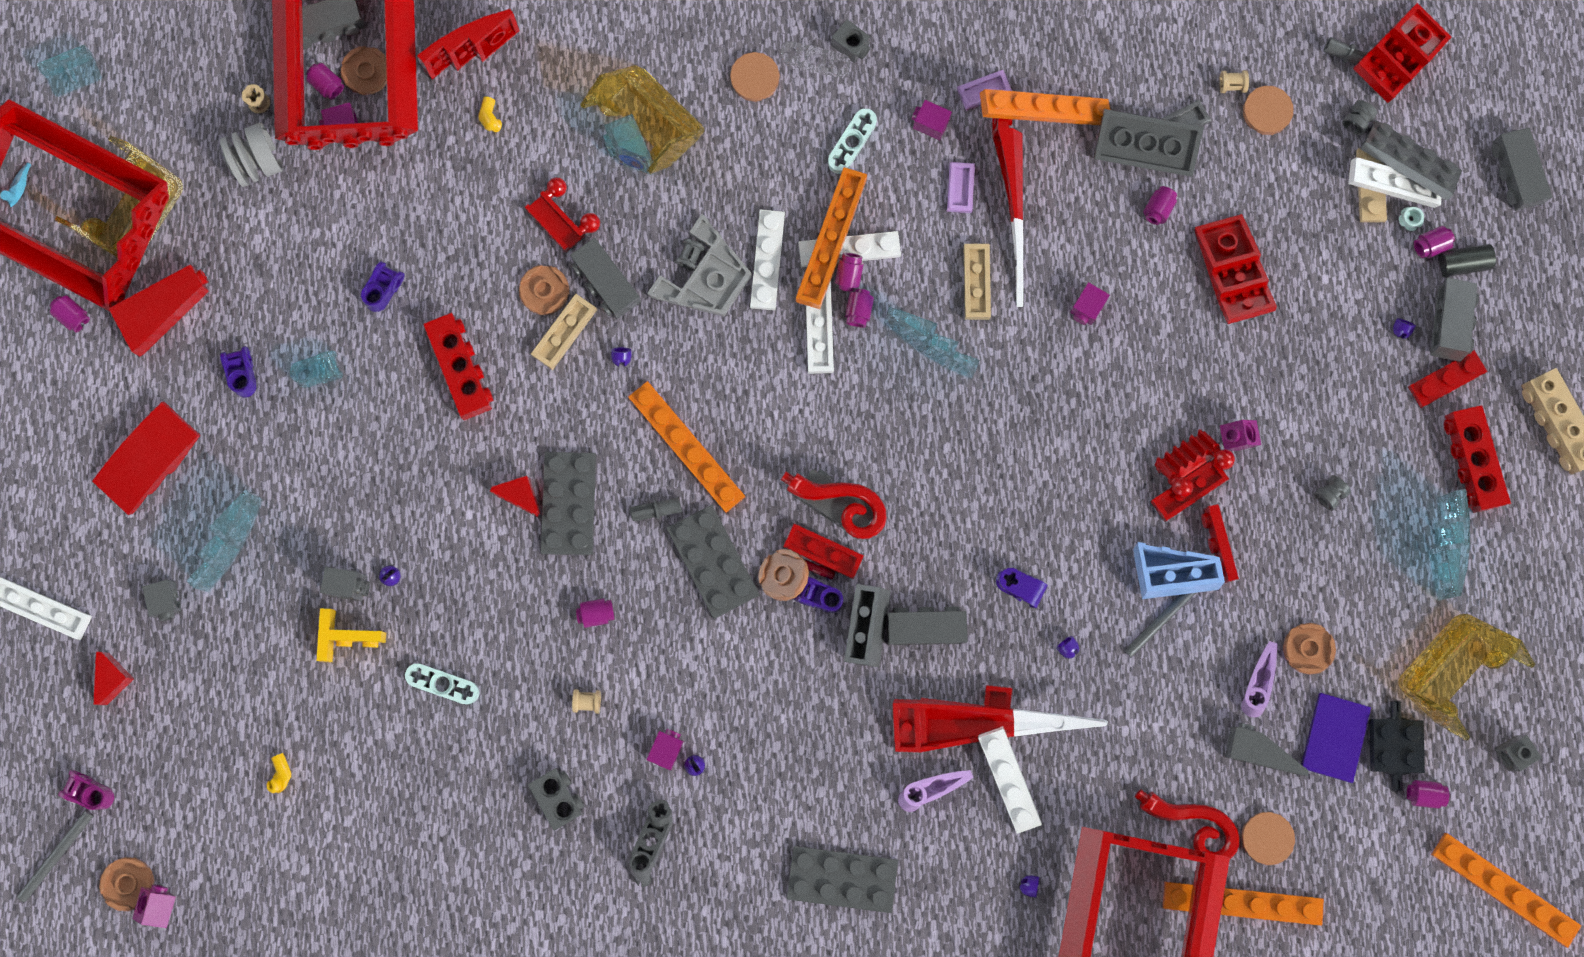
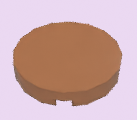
(371, 75)
(754, 76)
(1268, 110)
(550, 293)
(783, 575)
(1301, 652)
(1268, 838)
(123, 882)

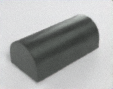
(1467, 260)

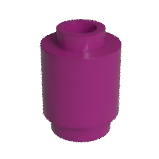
(324, 81)
(1160, 205)
(1434, 242)
(849, 271)
(859, 308)
(68, 313)
(595, 612)
(1428, 794)

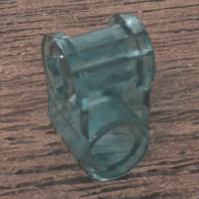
(318, 369)

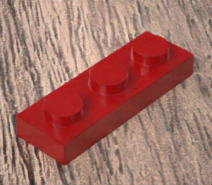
(1447, 379)
(1203, 480)
(1219, 541)
(823, 551)

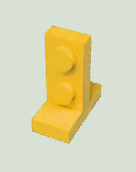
(328, 635)

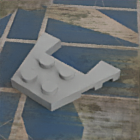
(715, 280)

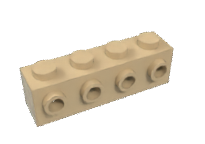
(1559, 416)

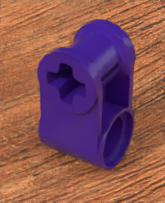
(382, 282)
(239, 366)
(1025, 586)
(817, 595)

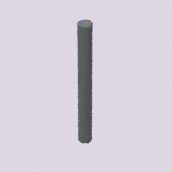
(1158, 623)
(55, 856)

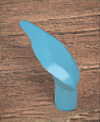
(17, 186)

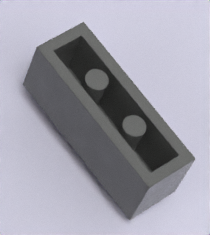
(330, 19)
(1521, 169)
(604, 279)
(1454, 319)
(833, 507)
(867, 625)
(927, 626)

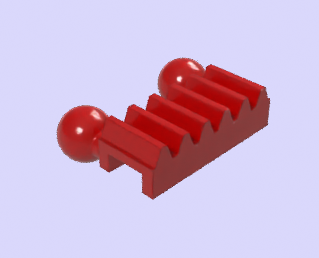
(555, 221)
(1189, 458)

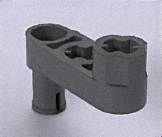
(645, 856)

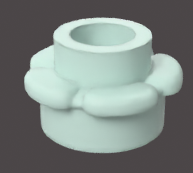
(1416, 214)

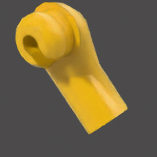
(486, 116)
(281, 776)

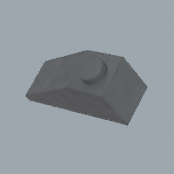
(1257, 749)

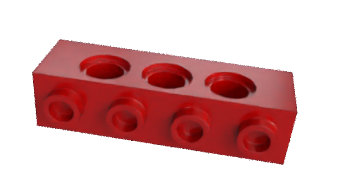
(439, 332)
(1481, 446)

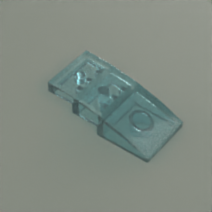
(921, 336)
(230, 533)
(1452, 536)

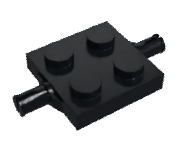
(1397, 746)

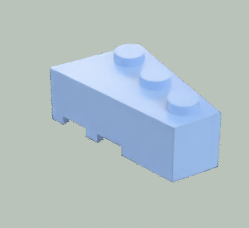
(1175, 572)

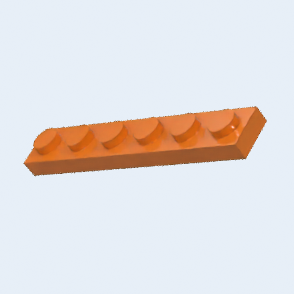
(1042, 107)
(831, 238)
(686, 447)
(1506, 890)
(1252, 904)

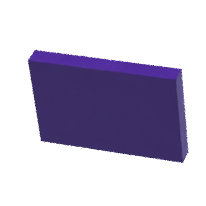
(1335, 737)

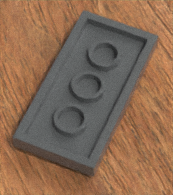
(1148, 142)
(1411, 159)
(568, 503)
(713, 561)
(842, 879)

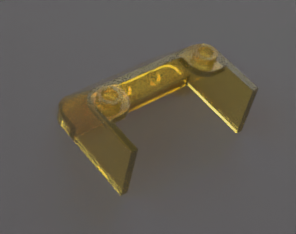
(655, 110)
(120, 222)
(1451, 661)

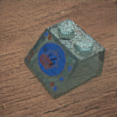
(627, 144)

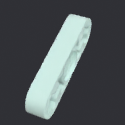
(856, 122)
(458, 697)

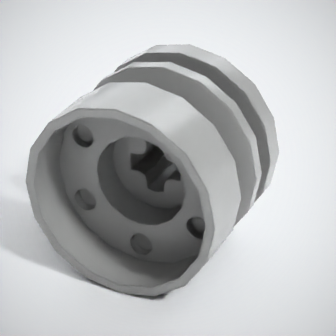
(250, 154)

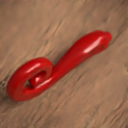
(809, 490)
(1162, 810)

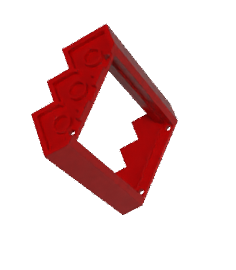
(289, 81)
(100, 163)
(1088, 886)

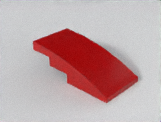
(473, 39)
(1402, 53)
(1235, 269)
(146, 458)

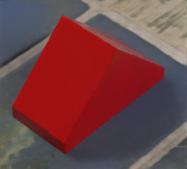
(519, 493)
(109, 678)

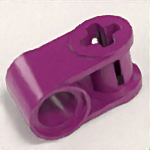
(82, 791)

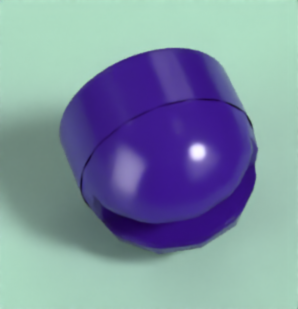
(1403, 328)
(621, 354)
(392, 579)
(1068, 647)
(689, 768)
(1029, 886)

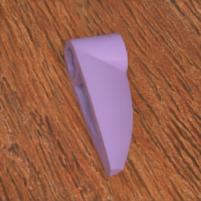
(1261, 682)
(931, 789)

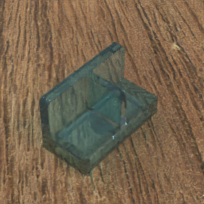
(70, 70)

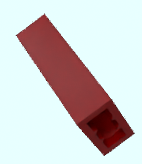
(158, 308)

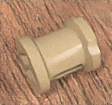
(1234, 81)
(249, 96)
(586, 701)

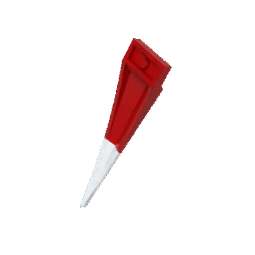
(1010, 155)
(942, 724)

